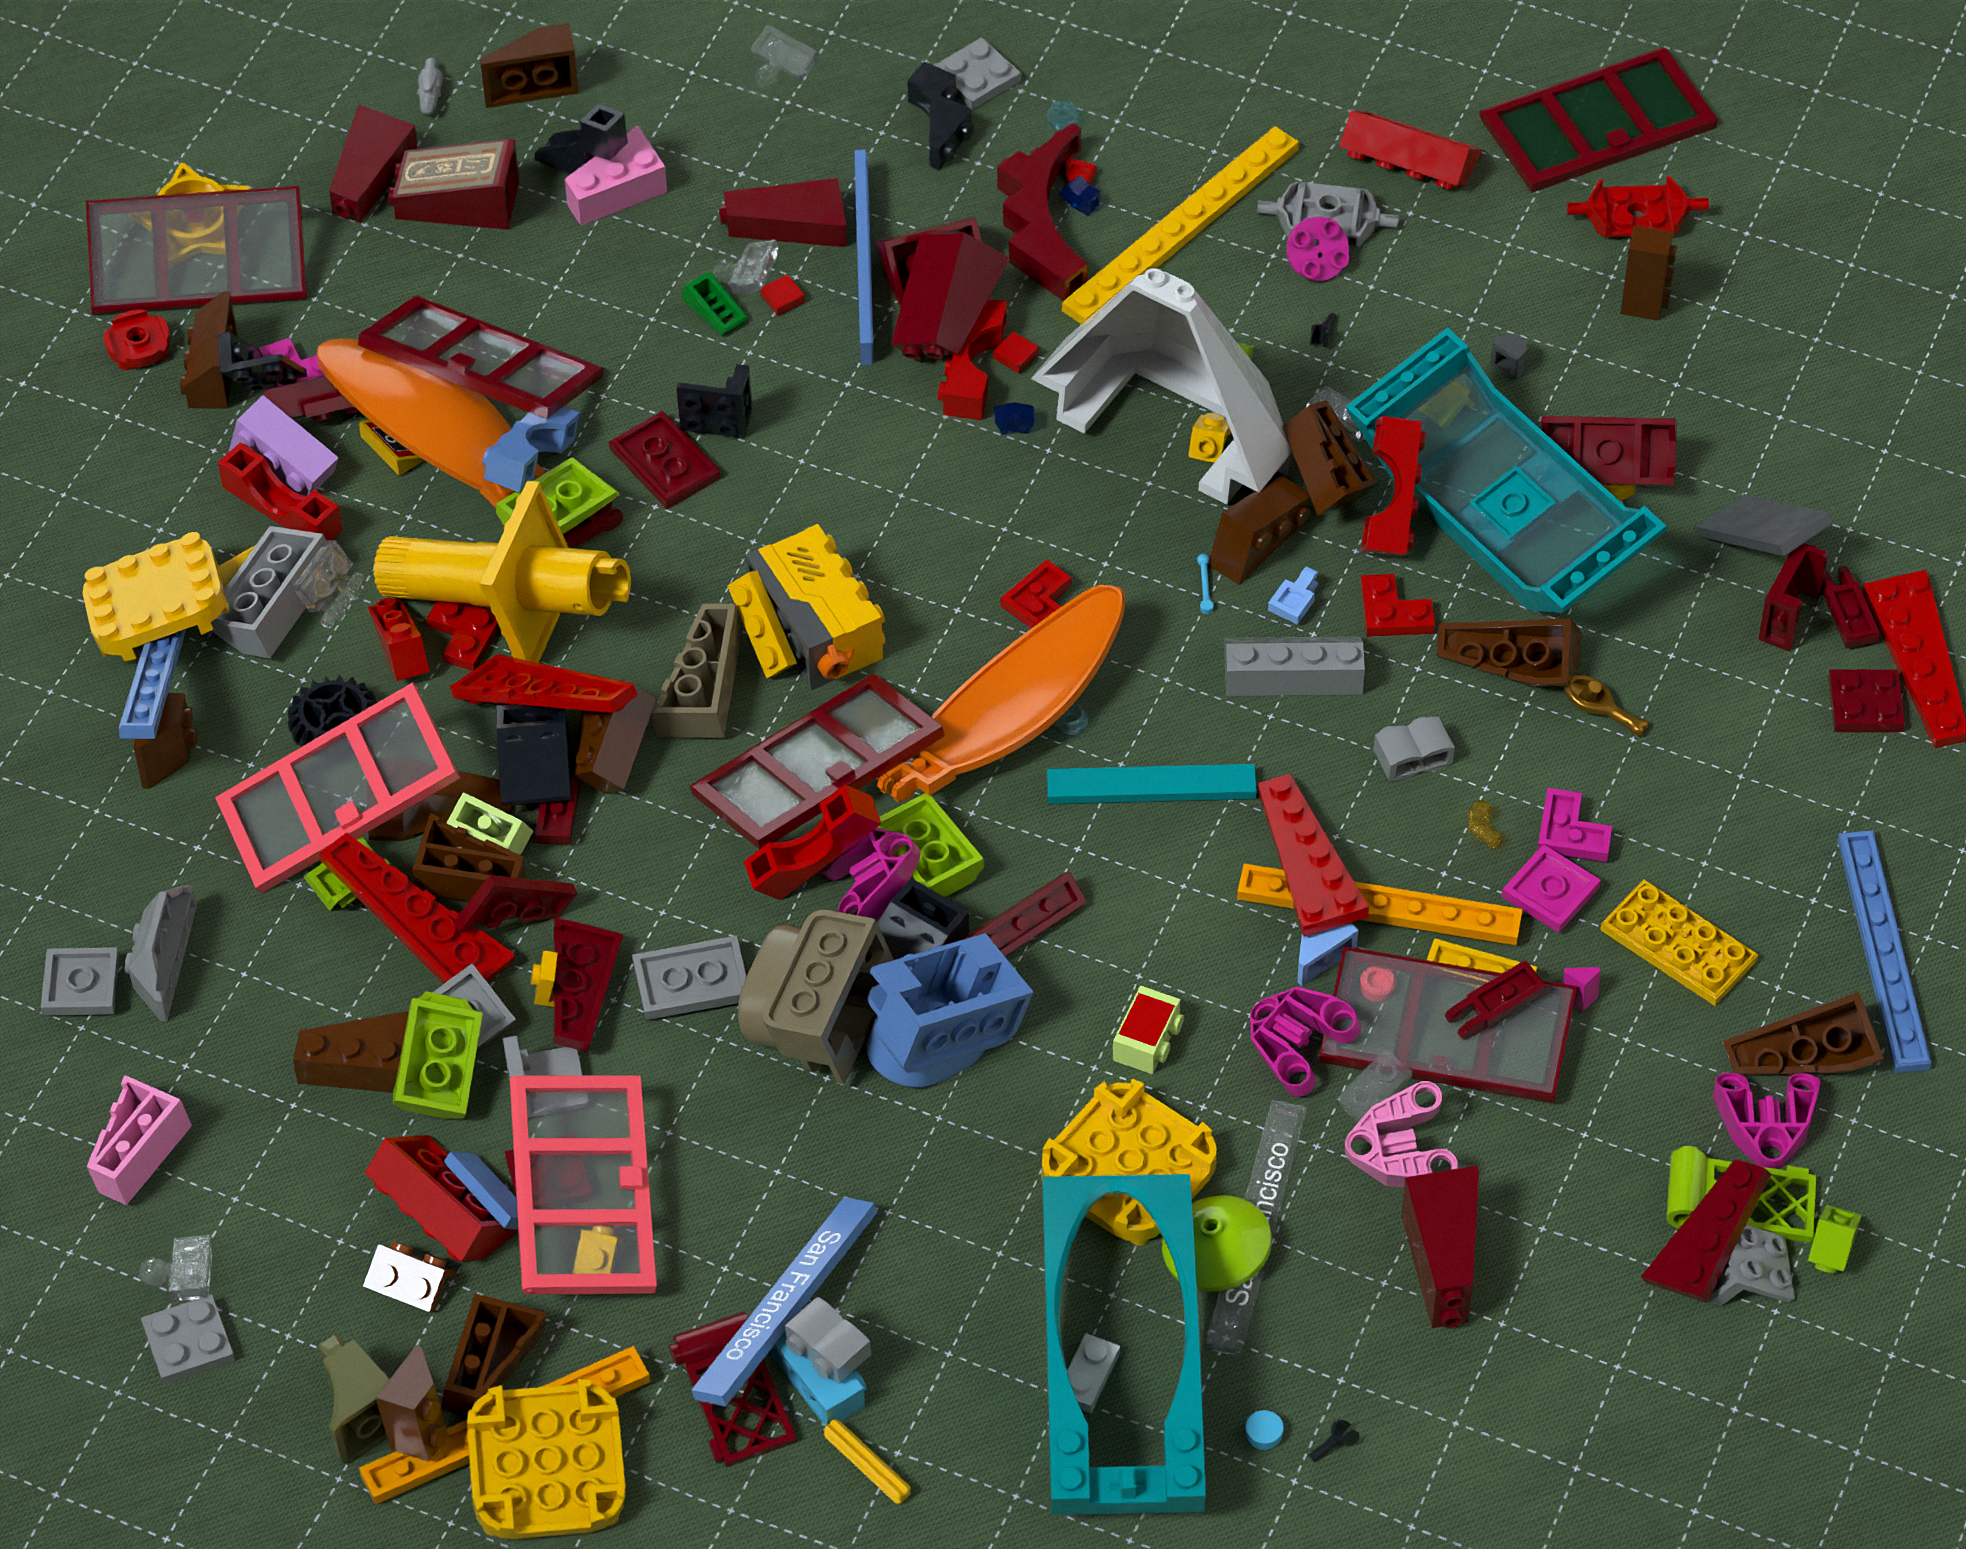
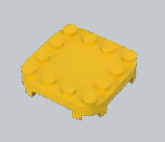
(153, 595)
(1129, 1135)
(546, 1460)

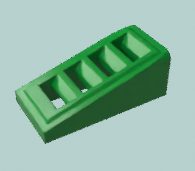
(708, 283)

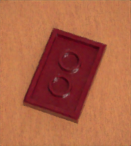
(664, 459)

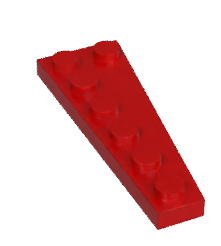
(1914, 636)
(537, 684)
(1314, 873)
(413, 914)

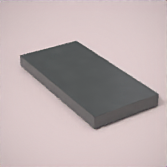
(1764, 524)

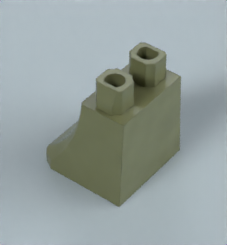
(354, 1386)

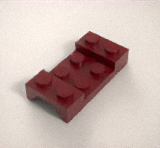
(1619, 448)

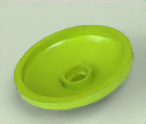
(1233, 1249)

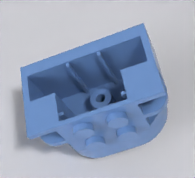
(943, 1010)

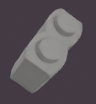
(1413, 748)
(827, 1340)

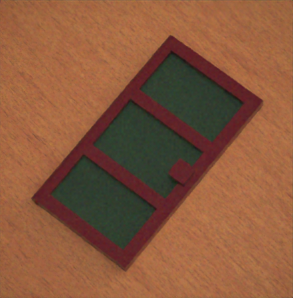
(1598, 119)

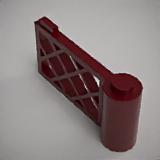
(696, 1352)

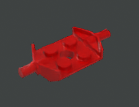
(1662, 207)

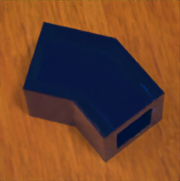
(1081, 195)
(1014, 418)

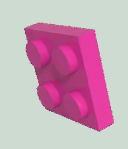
(1551, 888)

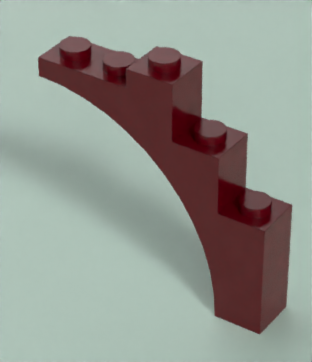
(1036, 243)

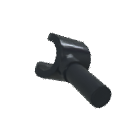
(1322, 331)
(1336, 1437)

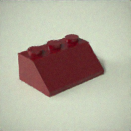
(899, 251)

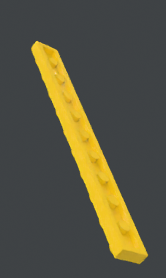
(1183, 222)

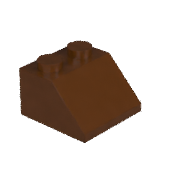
(172, 743)
(412, 1409)

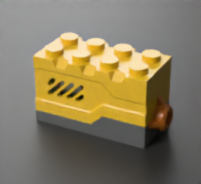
(820, 606)

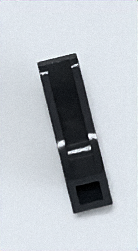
(950, 122)
(600, 135)

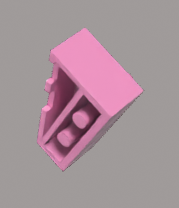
(137, 1139)

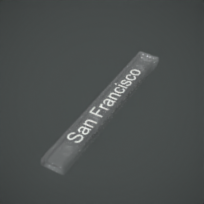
(1266, 1191)

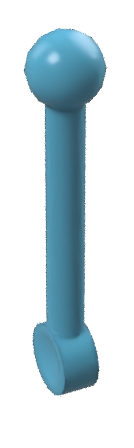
(1206, 605)

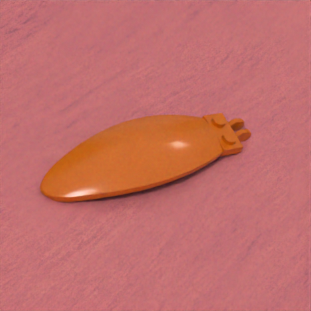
(420, 411)
(1015, 693)

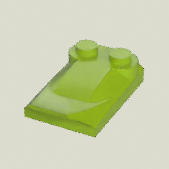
(571, 493)
(946, 855)
(437, 1056)

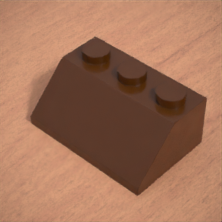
(204, 382)

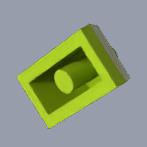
(1834, 1239)

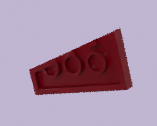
(581, 979)
(1705, 1241)

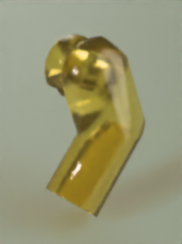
(1480, 824)

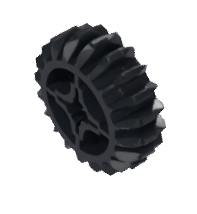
(327, 706)

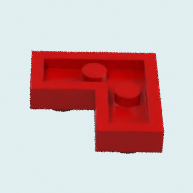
(1035, 594)
(1388, 615)
(471, 631)

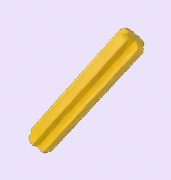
(867, 1461)

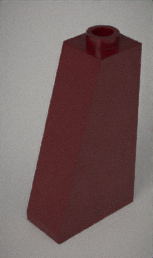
(369, 161)
(787, 213)

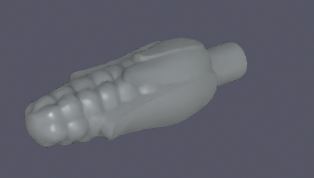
(430, 85)

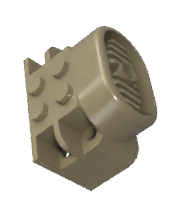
(814, 989)

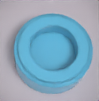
(1264, 1430)

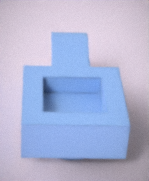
(1295, 599)

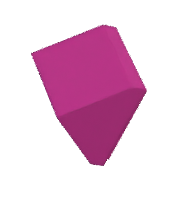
(1587, 984)

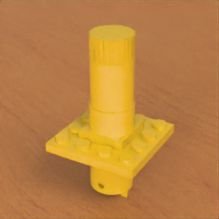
(522, 578)

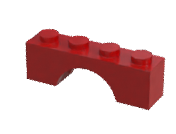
(966, 386)
(1398, 445)
(253, 481)
(786, 865)

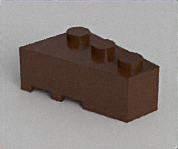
(1648, 273)
(1328, 458)
(1258, 527)
(611, 742)
(457, 864)
(352, 1053)
(489, 1350)

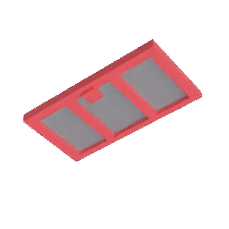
(337, 786)
(582, 1185)

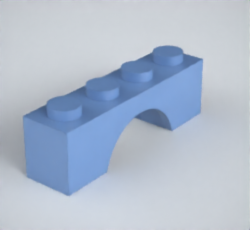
(515, 455)

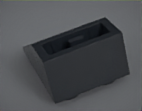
(533, 754)
(921, 920)

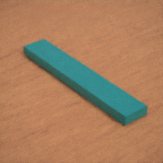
(1151, 783)

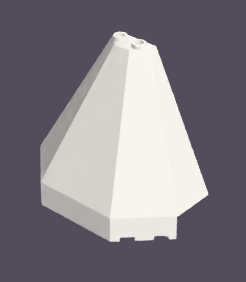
(1175, 340)

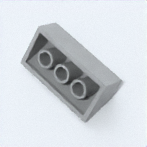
(262, 593)
(1294, 666)

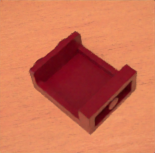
(1803, 574)

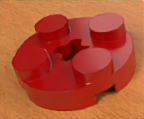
(132, 354)

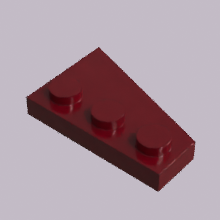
(512, 898)

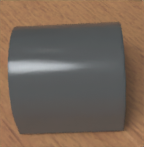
(1509, 354)

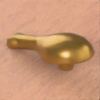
(1595, 698)

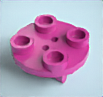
(1331, 244)

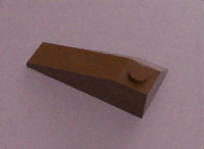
(1522, 650)
(441, 804)
(1819, 1040)

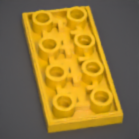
(1679, 942)

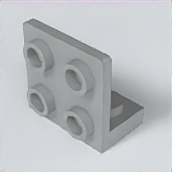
(545, 1063)
(1758, 1266)

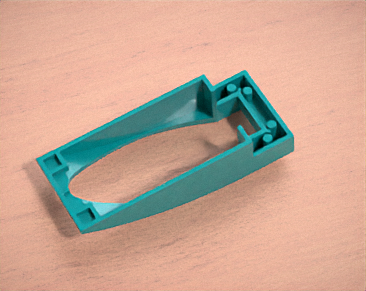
(1132, 1489)

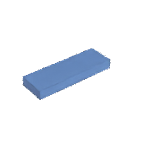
(485, 1187)

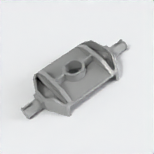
(1353, 209)

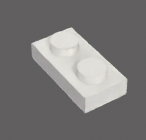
(1091, 1369)

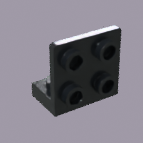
(245, 366)
(717, 409)

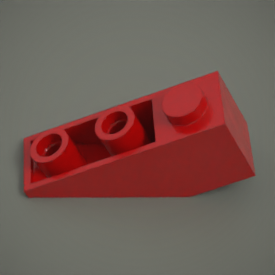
(399, 638)

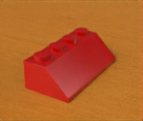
(1409, 148)
(426, 1189)

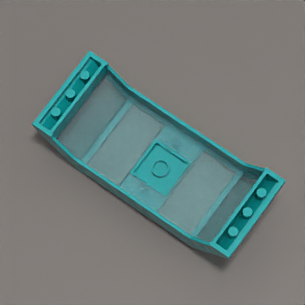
(1503, 482)

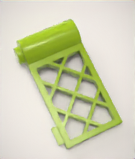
(1693, 1177)

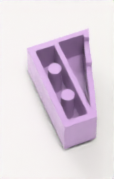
(287, 447)

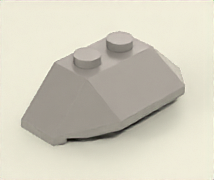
(161, 947)

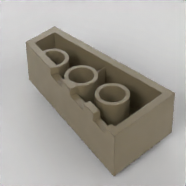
(701, 685)

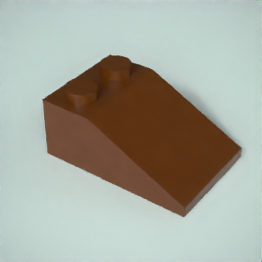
(531, 68)

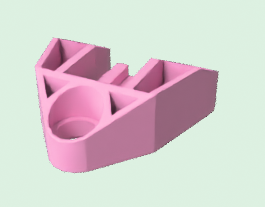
(1394, 1115)

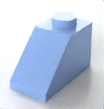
(1324, 950)

